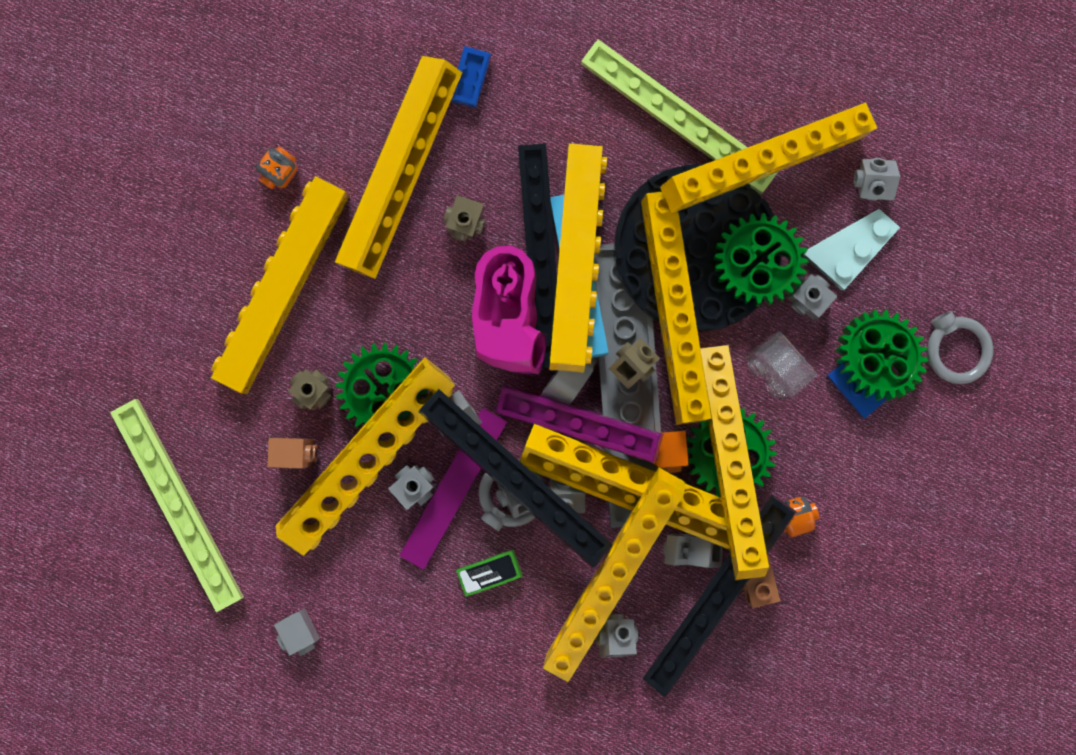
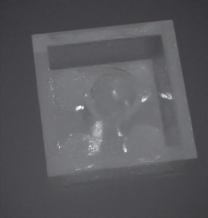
(780, 366)

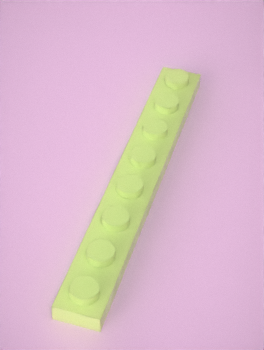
(664, 106)
(177, 505)

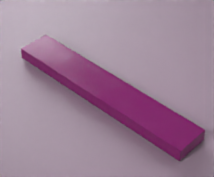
(580, 423)
(447, 499)

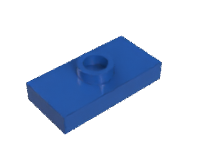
(474, 66)
(862, 405)

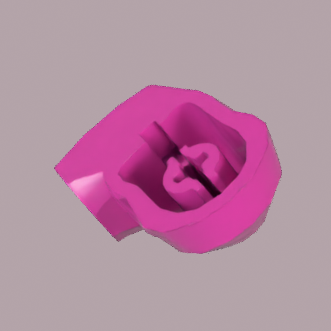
(506, 312)

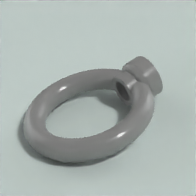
(946, 324)
(492, 515)

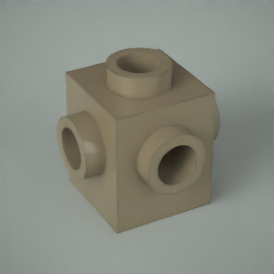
(463, 209)
(634, 363)
(320, 389)

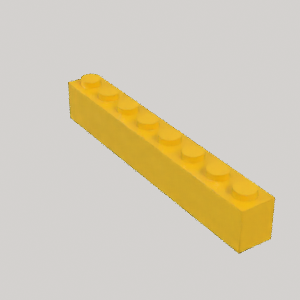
(398, 166)
(576, 258)
(280, 285)

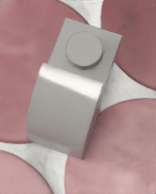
(566, 384)
(691, 550)

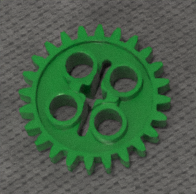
(743, 241)
(881, 378)
(361, 404)
(705, 464)

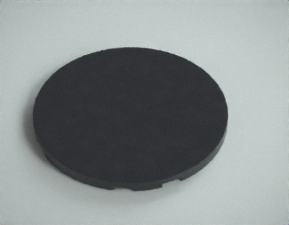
(701, 232)

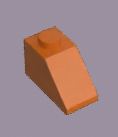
(672, 452)

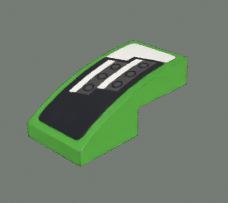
(489, 573)

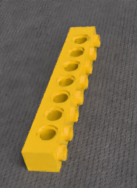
(767, 157)
(675, 311)
(733, 467)
(619, 482)
(328, 484)
(614, 574)

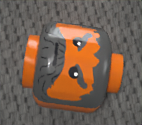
(276, 168)
(805, 518)

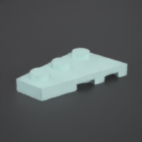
(851, 249)

